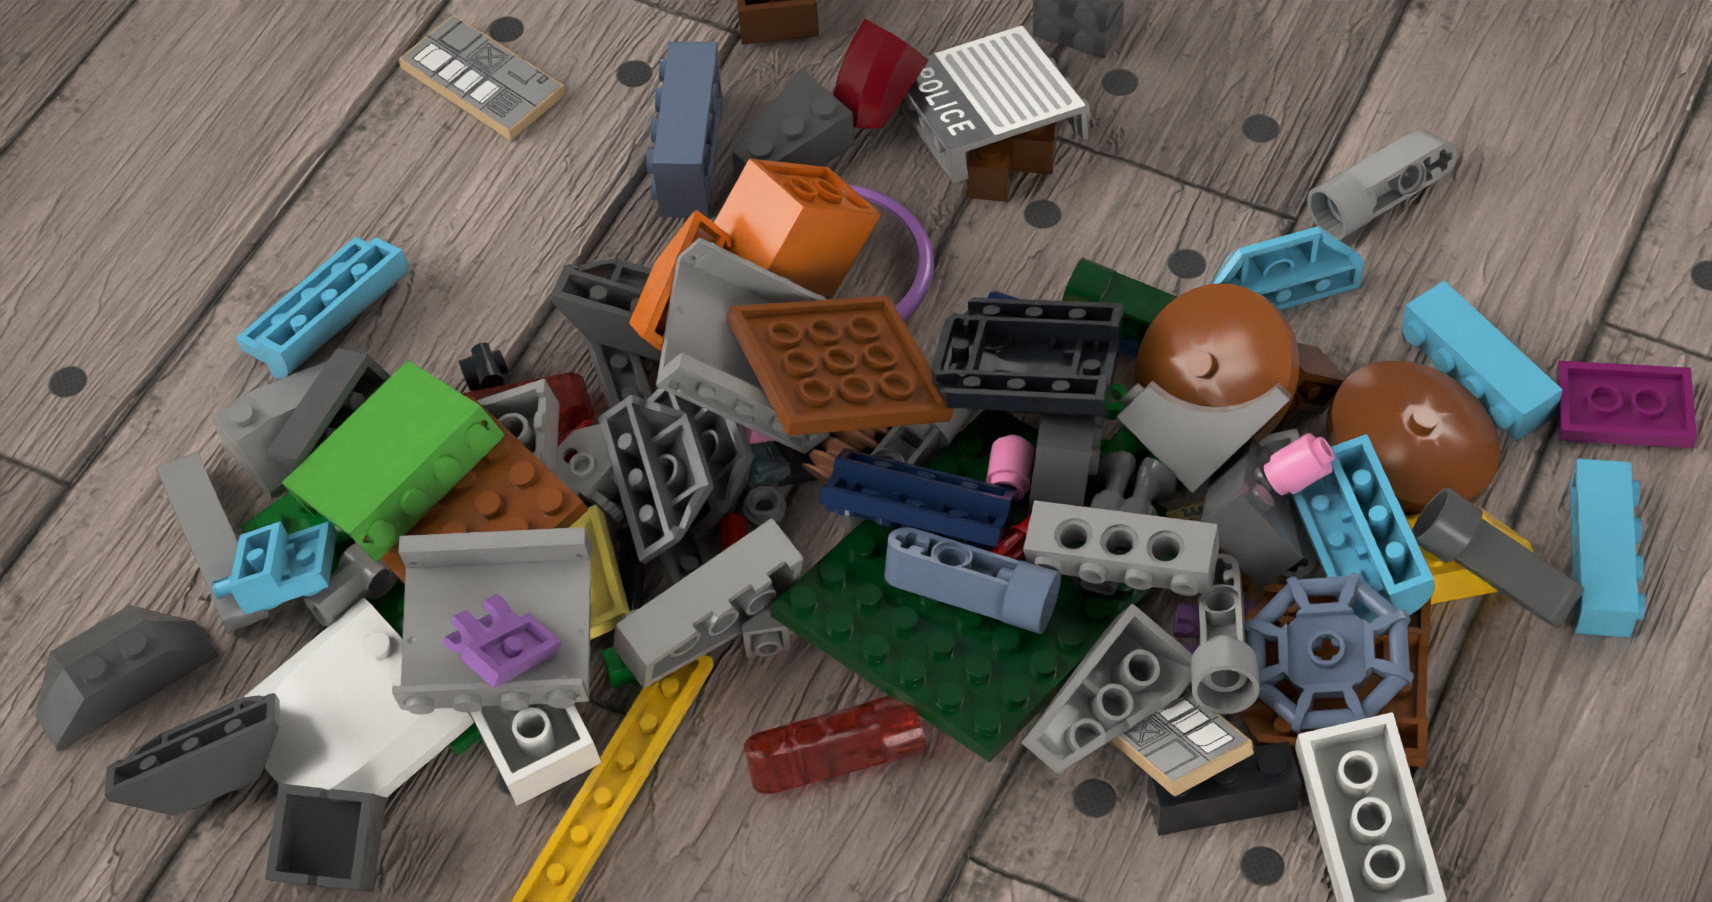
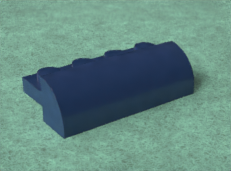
(918, 498)

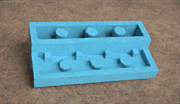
(323, 304)
(1363, 530)

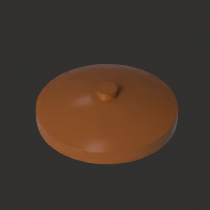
(1220, 349)
(1422, 429)

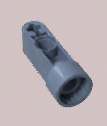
(972, 578)

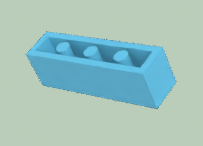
(1481, 360)
(1605, 548)

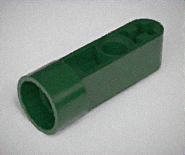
(1102, 284)

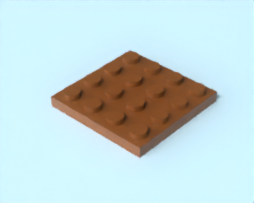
(838, 364)
(500, 493)

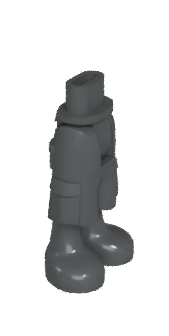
(1114, 474)

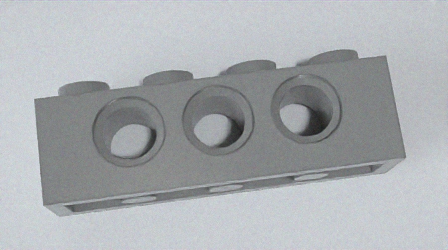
(1103, 531)

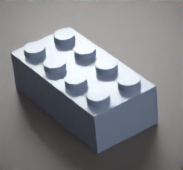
(686, 129)

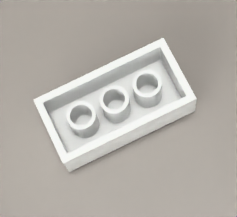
(536, 746)
(1368, 813)

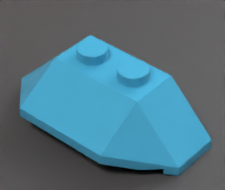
(1294, 268)

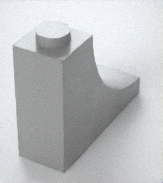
(1191, 436)

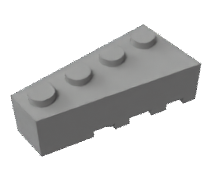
(707, 605)

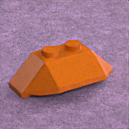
(652, 307)

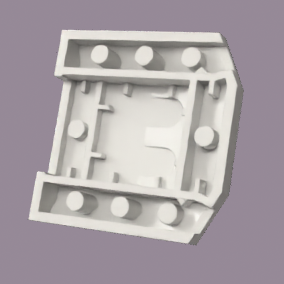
(341, 715)

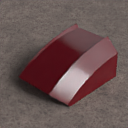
(876, 75)

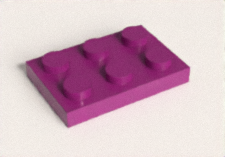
(1626, 404)

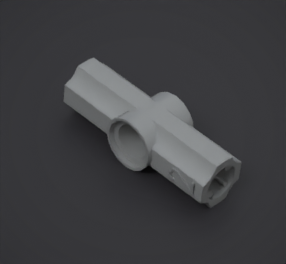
(354, 579)

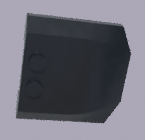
(1030, 356)

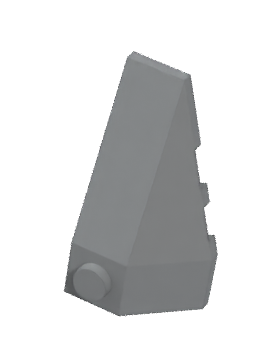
(255, 420)
(1116, 686)

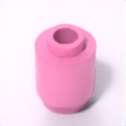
(1012, 464)
(1299, 464)

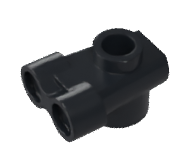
(483, 368)

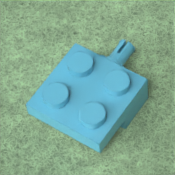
(278, 566)

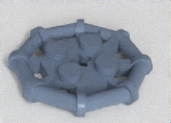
(1347, 669)

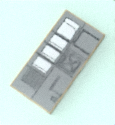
(482, 77)
(1184, 744)

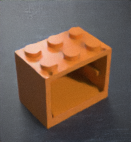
(797, 222)

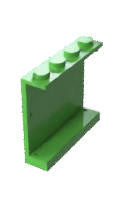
(394, 459)

